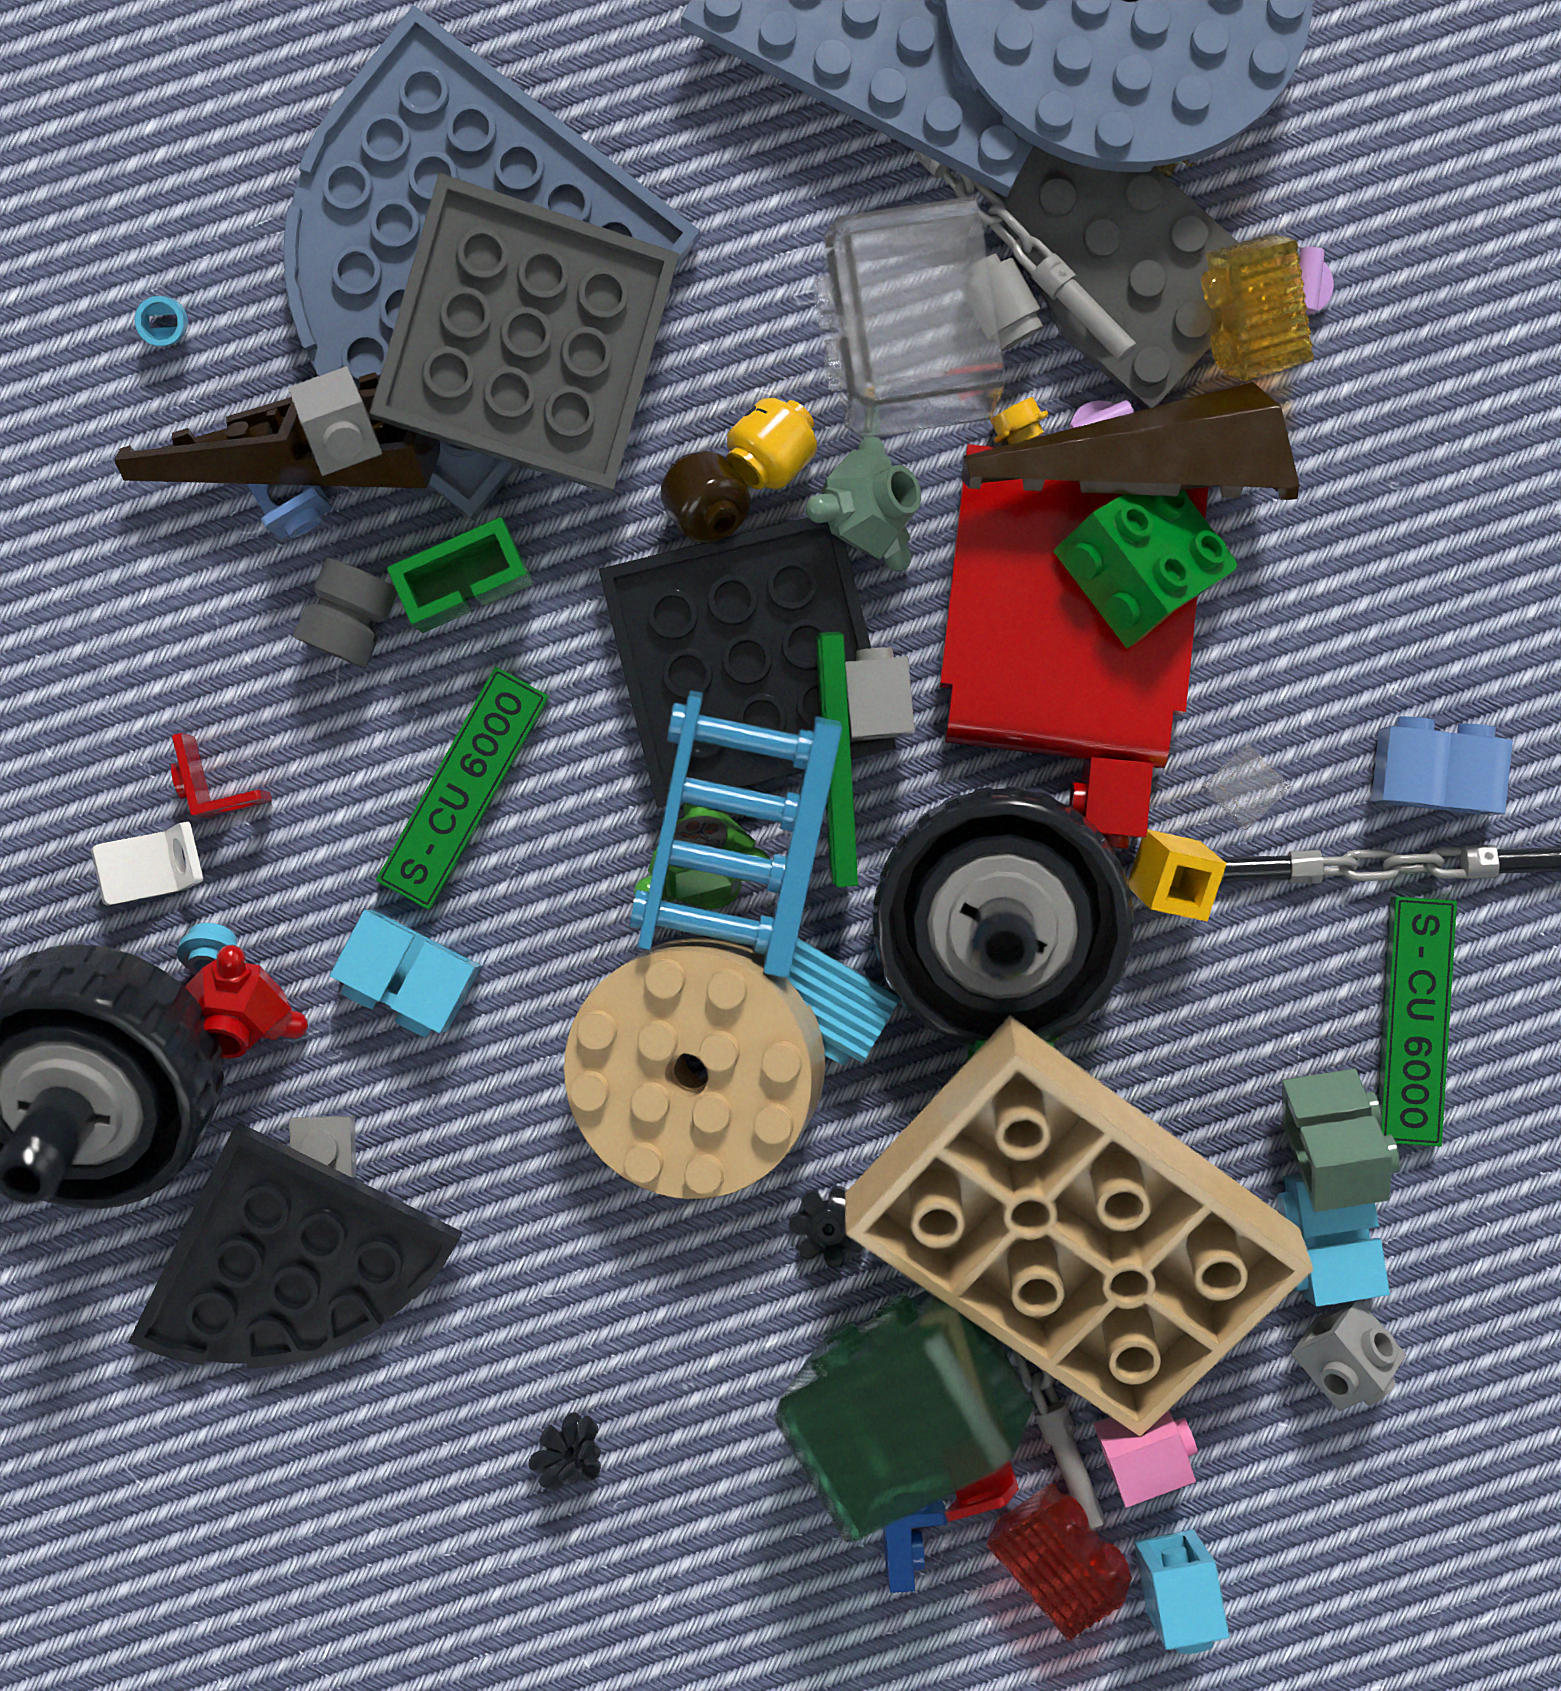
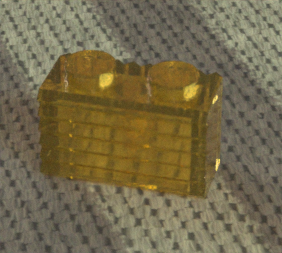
(1258, 307)

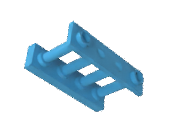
(795, 813)

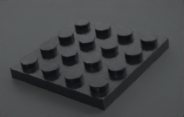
(742, 631)

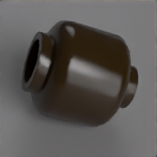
(705, 496)

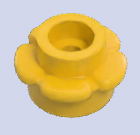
(1019, 422)

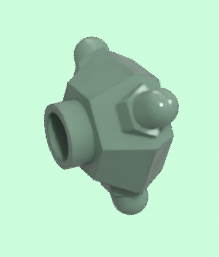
(870, 504)

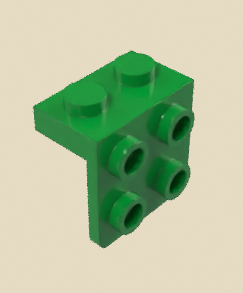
(1144, 560)

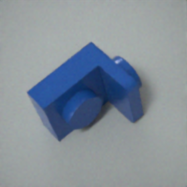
(905, 1548)

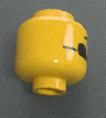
(772, 443)

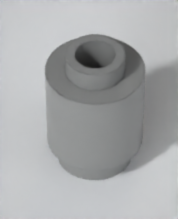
(1013, 303)

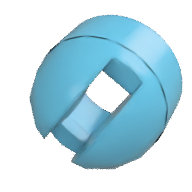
(158, 307)

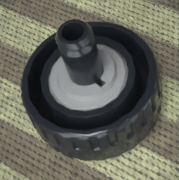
(1001, 915)
(100, 1077)

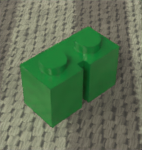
(471, 565)

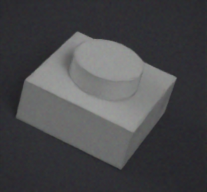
(326, 1140)

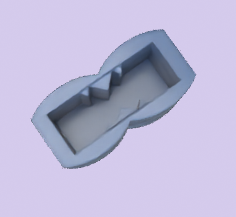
(1441, 768)

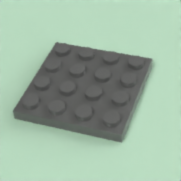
(524, 334)

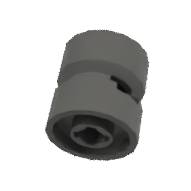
(345, 612)

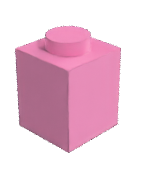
(1148, 1463)

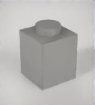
(334, 420)
(879, 695)

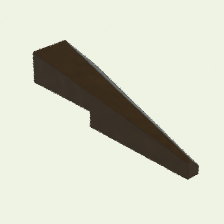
(1198, 442)
(273, 449)

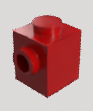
(1114, 798)

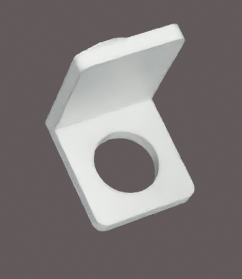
(147, 865)

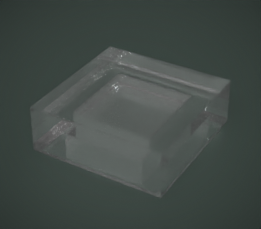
(1246, 786)

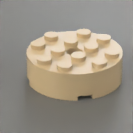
(645, 1104)

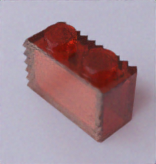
(1061, 1560)

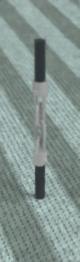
(1474, 862)

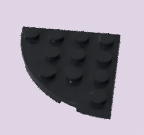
(287, 1261)

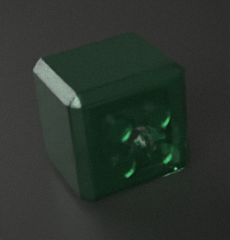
(902, 1412)

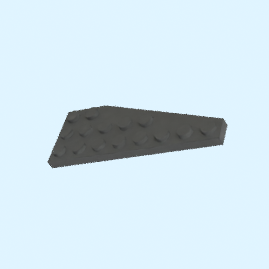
(1136, 253)

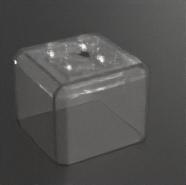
(909, 318)

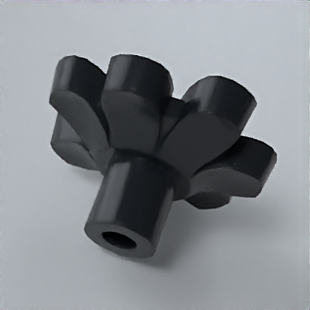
(811, 1226)
(568, 1453)

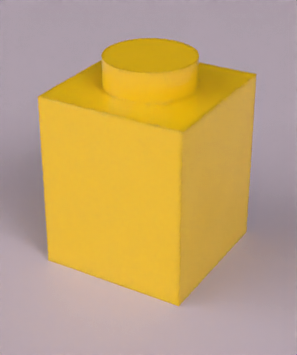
(1176, 875)

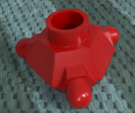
(243, 1003)

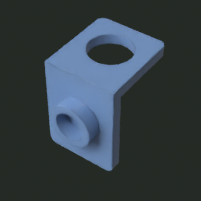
(294, 516)

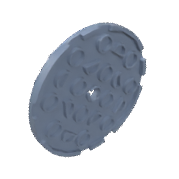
(1129, 79)

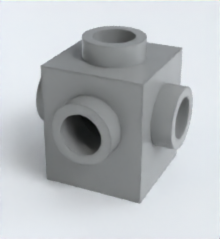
(1350, 1355)

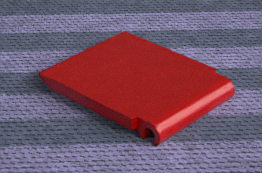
(1032, 652)

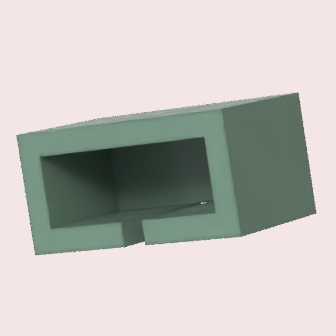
(1338, 1140)

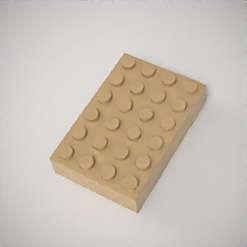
(1075, 1229)

